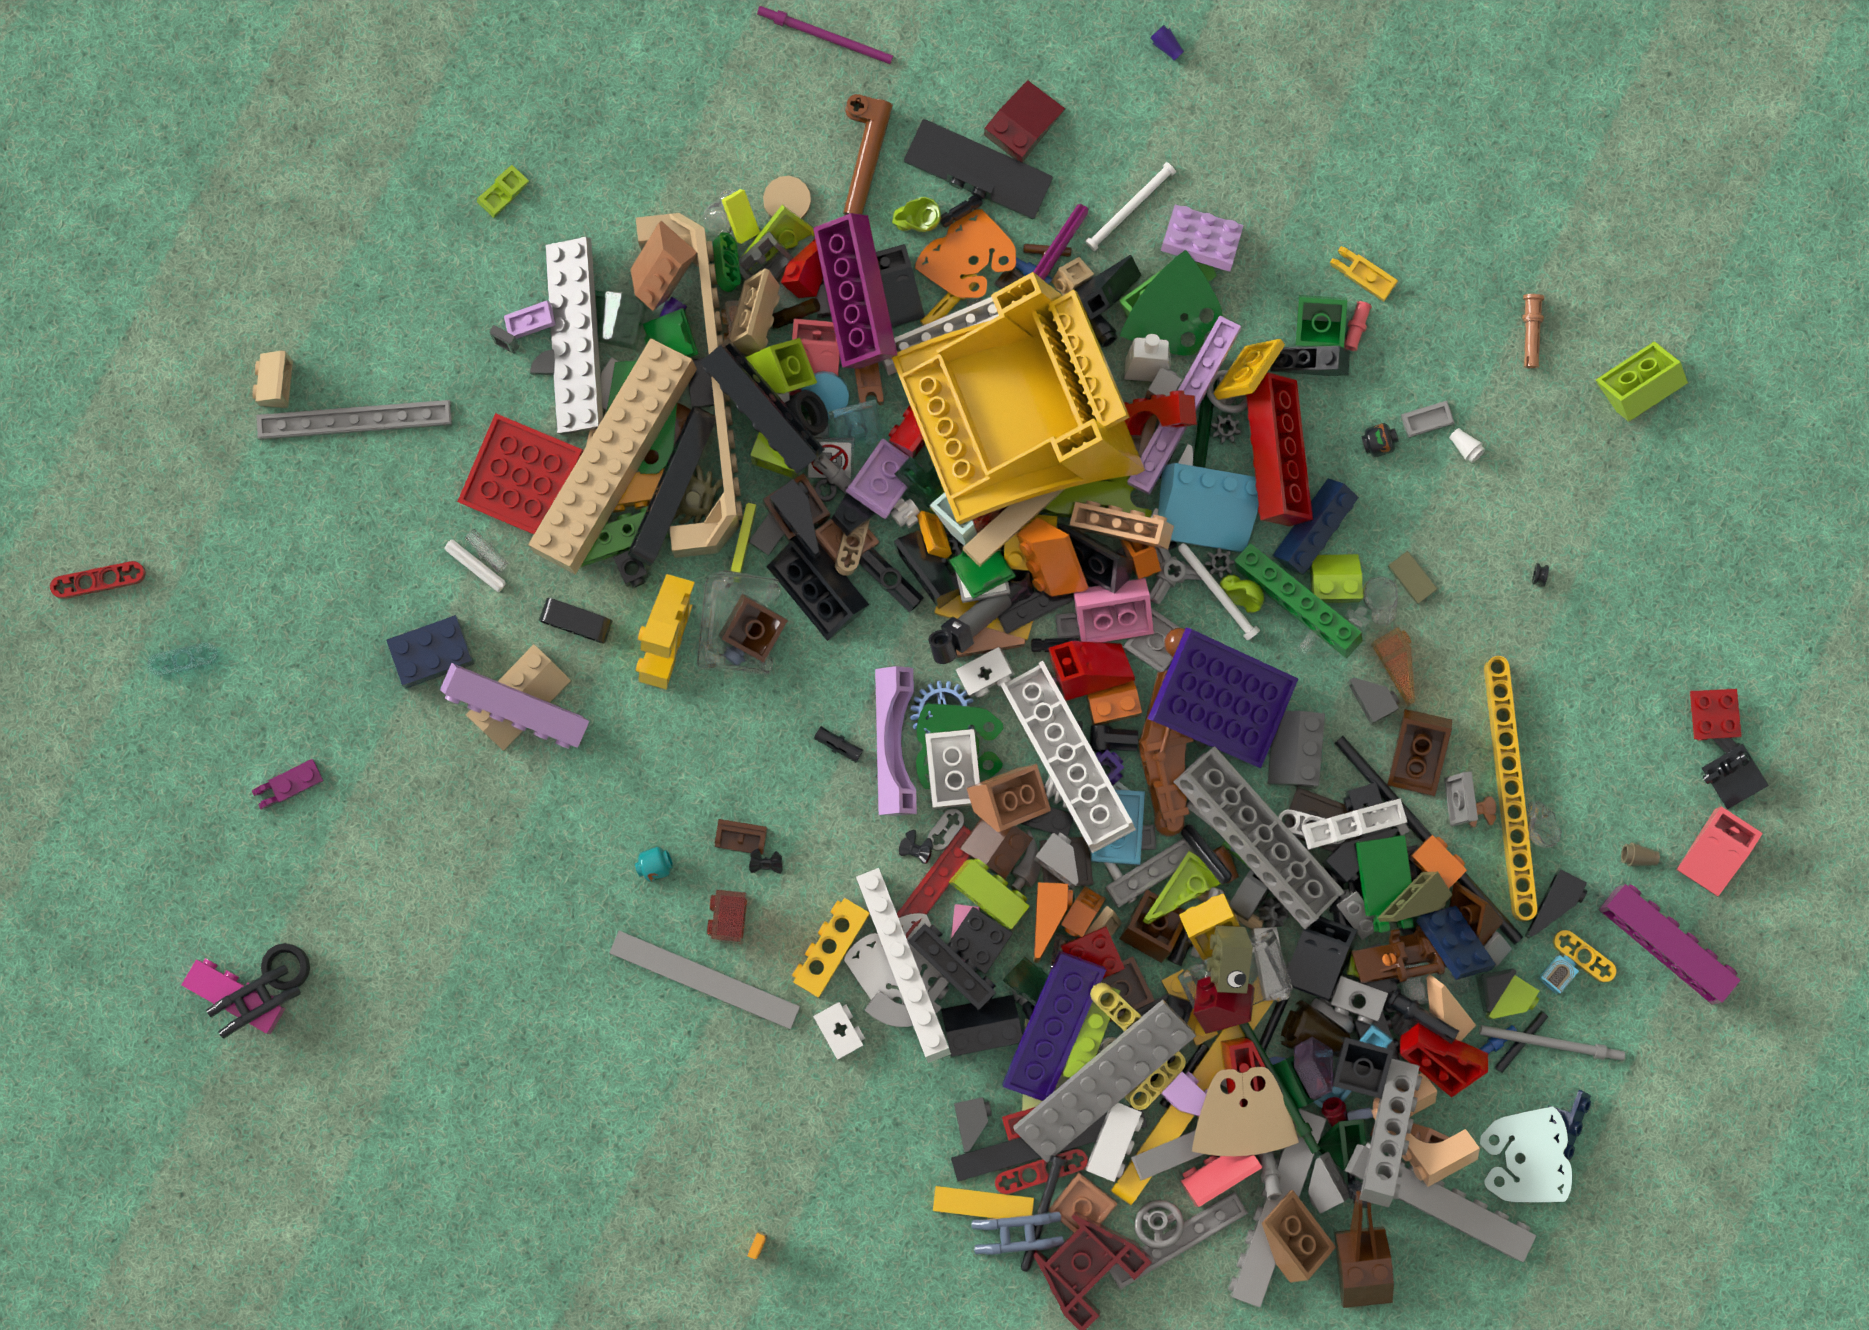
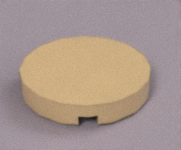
(787, 192)

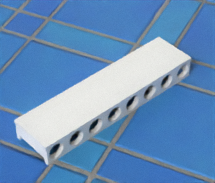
(1068, 757)

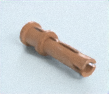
(1532, 320)

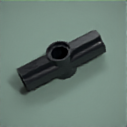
(902, 591)

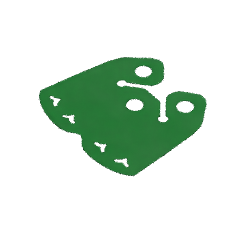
(957, 718)

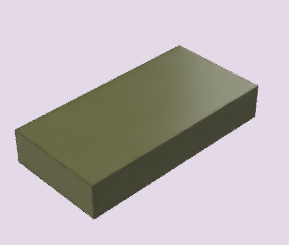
(1412, 577)

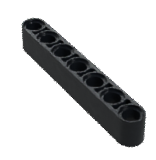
(672, 486)

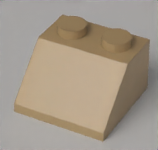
(274, 379)

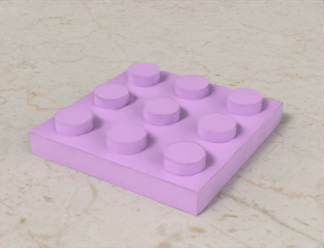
(1204, 237)

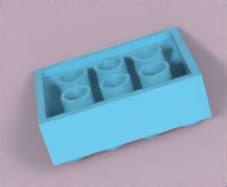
(1208, 506)

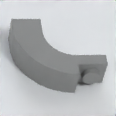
(895, 1013)

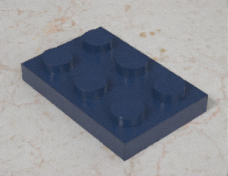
(1456, 942)

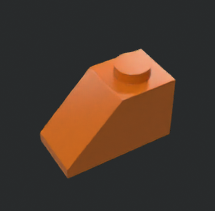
(1143, 556)

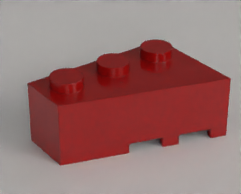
(1241, 1056)
(1445, 1064)

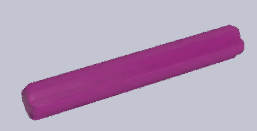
(1061, 241)

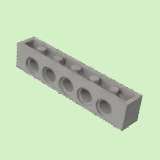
(1375, 1188)

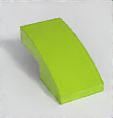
(503, 191)

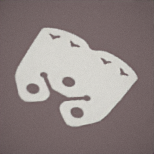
(873, 967)

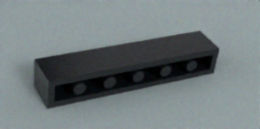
(762, 406)

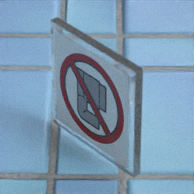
(839, 452)

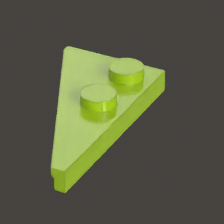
(786, 228)
(1187, 883)

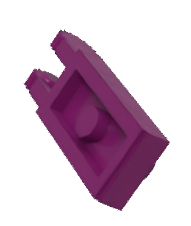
(290, 783)

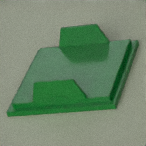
(672, 332)
(983, 578)

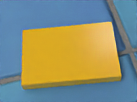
(1249, 369)

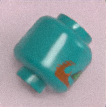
(654, 864)

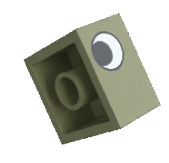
(1230, 959)

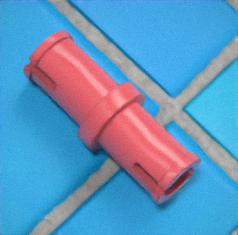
(1357, 325)

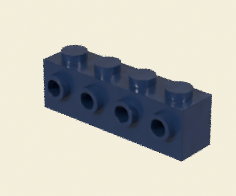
(1309, 538)

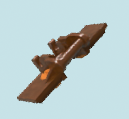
(1391, 959)

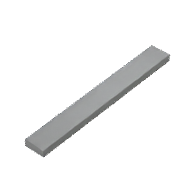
(354, 419)
(704, 979)

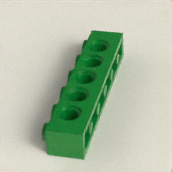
(1299, 601)

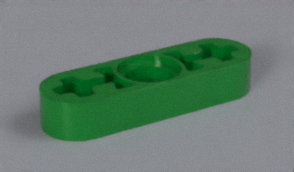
(726, 273)

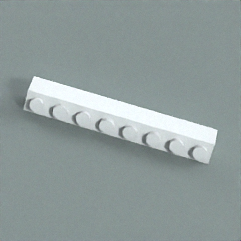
(903, 965)

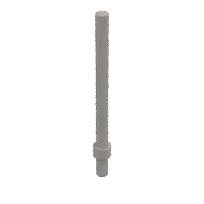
(1598, 1051)

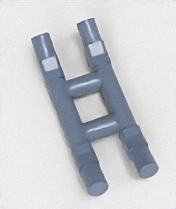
(1028, 1222)

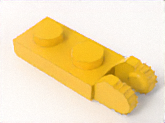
(1365, 274)

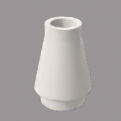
(1468, 446)

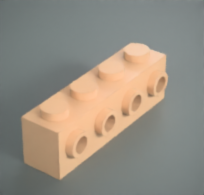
(1122, 525)

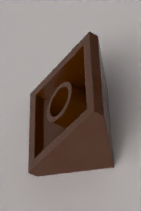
(1476, 912)

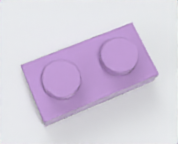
(530, 319)

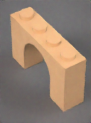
(1435, 1160)

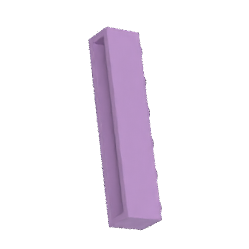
(513, 705)

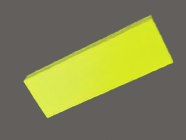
(744, 537)

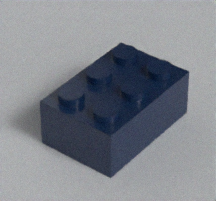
(429, 651)

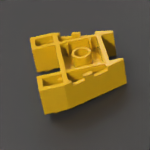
(664, 631)

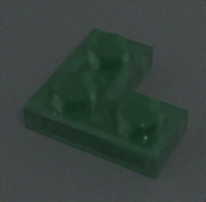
(922, 483)

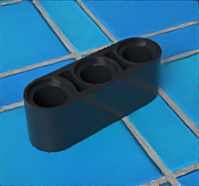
(575, 620)

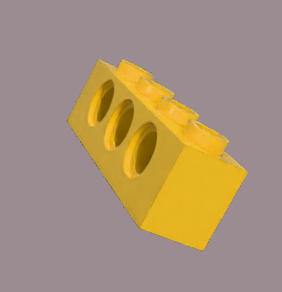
(841, 910)

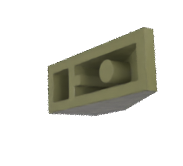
(1422, 896)

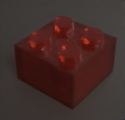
(728, 916)

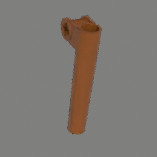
(876, 116)

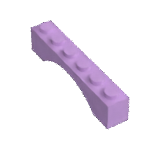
(893, 694)

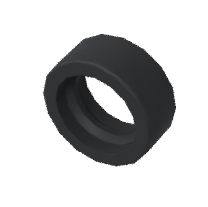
(815, 409)
(301, 956)

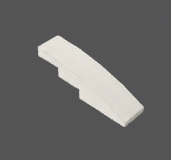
(1354, 823)

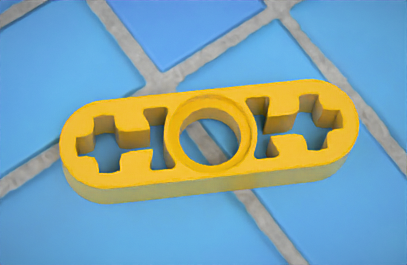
(1595, 972)

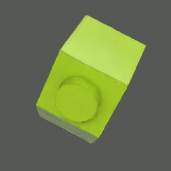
(1516, 999)

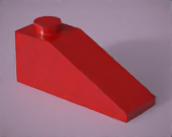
(804, 272)

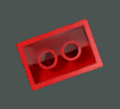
(908, 435)

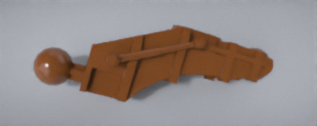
(1164, 760)

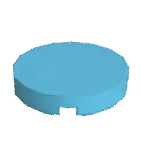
(830, 389)

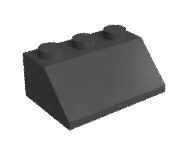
(1297, 750)

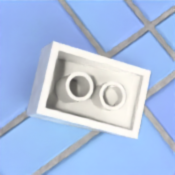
(951, 767)

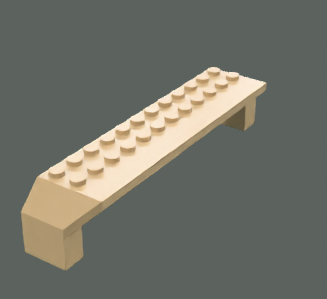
(725, 516)

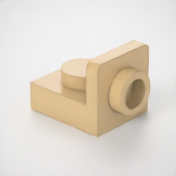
(1072, 276)

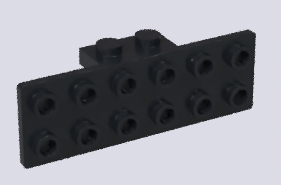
(978, 169)

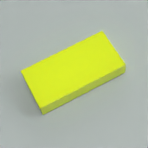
(740, 216)

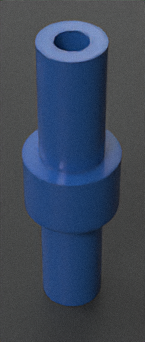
(1028, 268)
(1495, 1044)

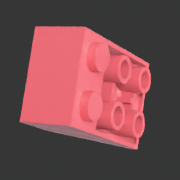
(819, 344)
(1719, 850)

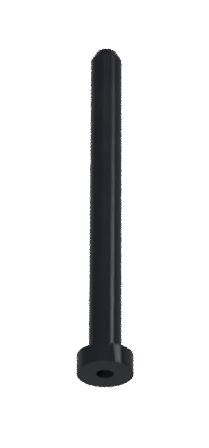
(1057, 1163)

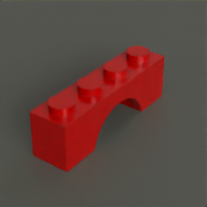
(1172, 411)

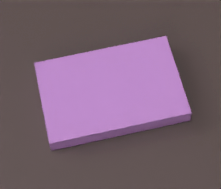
(876, 482)

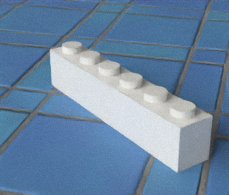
(969, 316)

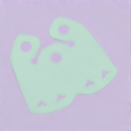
(1543, 1156)

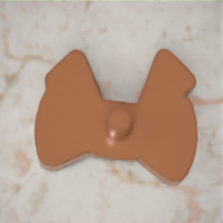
(1488, 809)

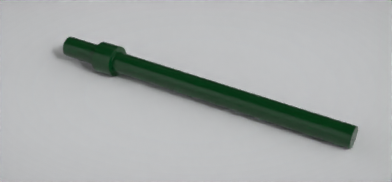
(1303, 1129)

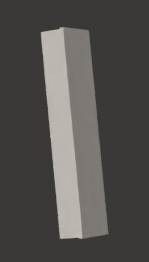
(1259, 837)

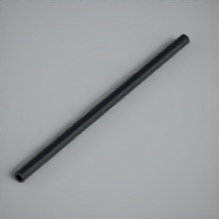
(1418, 828)

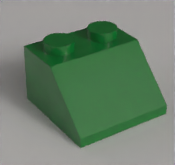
(1321, 321)

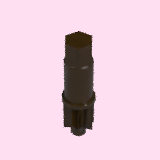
(797, 311)

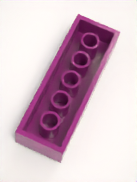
(855, 291)
(1670, 944)

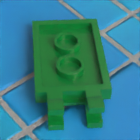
(1383, 876)

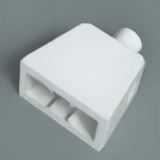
(1146, 358)

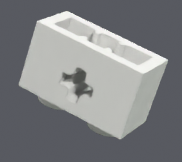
(992, 661)
(840, 1045)

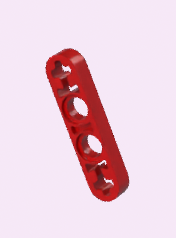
(97, 580)
(1041, 1173)

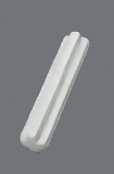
(475, 565)

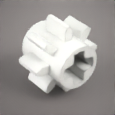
(905, 513)

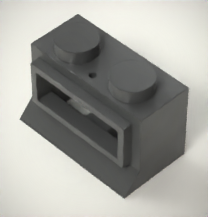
(757, 254)

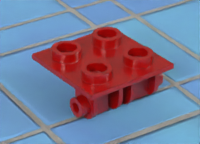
(1715, 714)
(1098, 949)

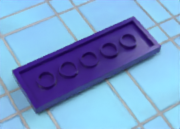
(1053, 1026)

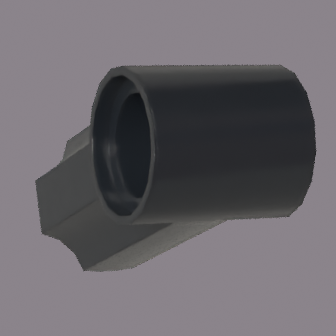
(1109, 739)

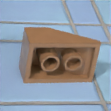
(1296, 1239)

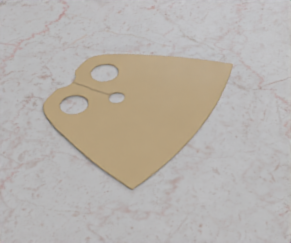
(1242, 1131)

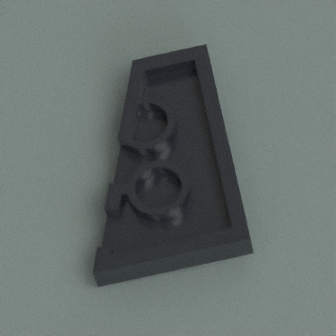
(851, 514)

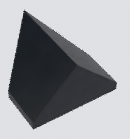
(1492, 986)

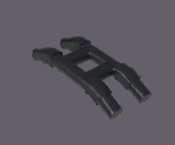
(268, 1002)

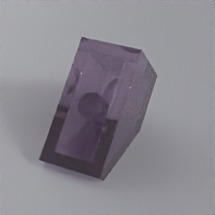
(1314, 1066)

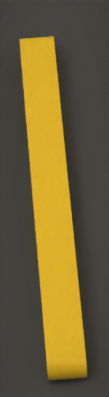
(1505, 799)
(1174, 1121)

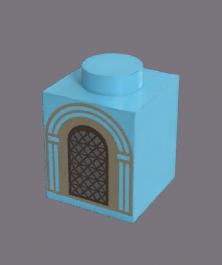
(1558, 973)

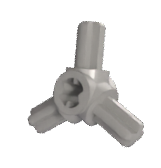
(1165, 580)

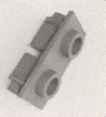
(1353, 909)

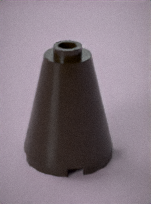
(1309, 1023)

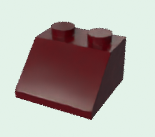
(1221, 1009)

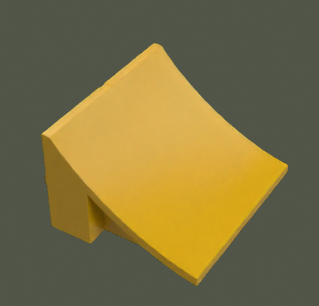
(1018, 402)

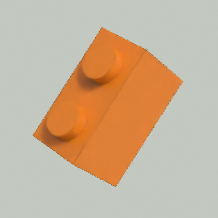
(1434, 857)

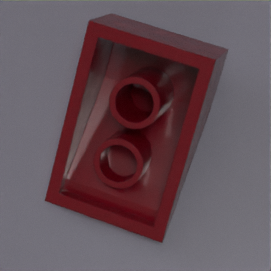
(1023, 121)

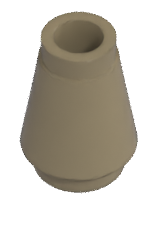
(1638, 855)

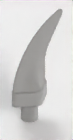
(1028, 869)

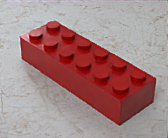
(1279, 451)

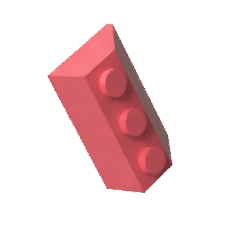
(1217, 1176)

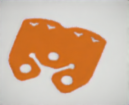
(956, 249)

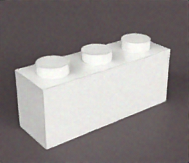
(1114, 1142)

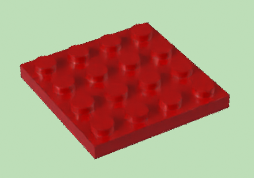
(518, 473)

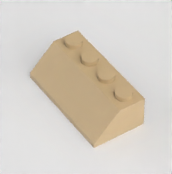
(530, 674)

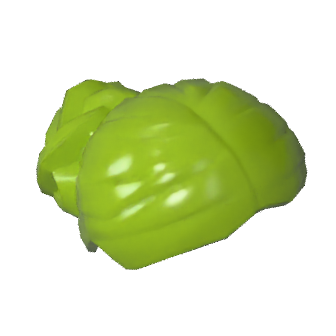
(919, 214)
(1243, 592)

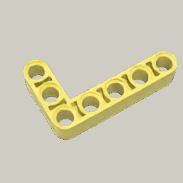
(1166, 1072)

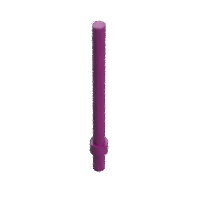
(781, 19)

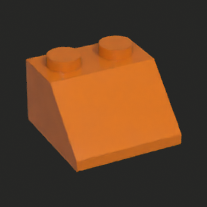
(1114, 704)

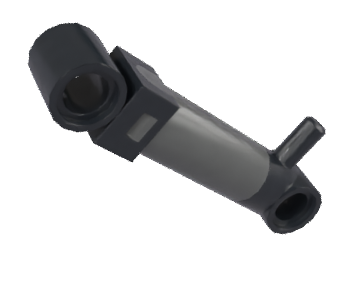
(959, 633)

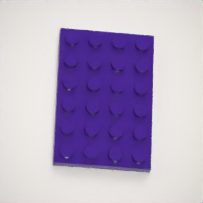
(1223, 698)

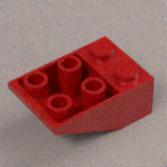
(1089, 667)

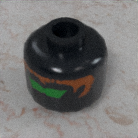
(1380, 440)

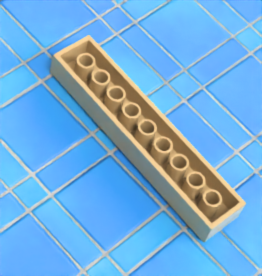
(612, 456)

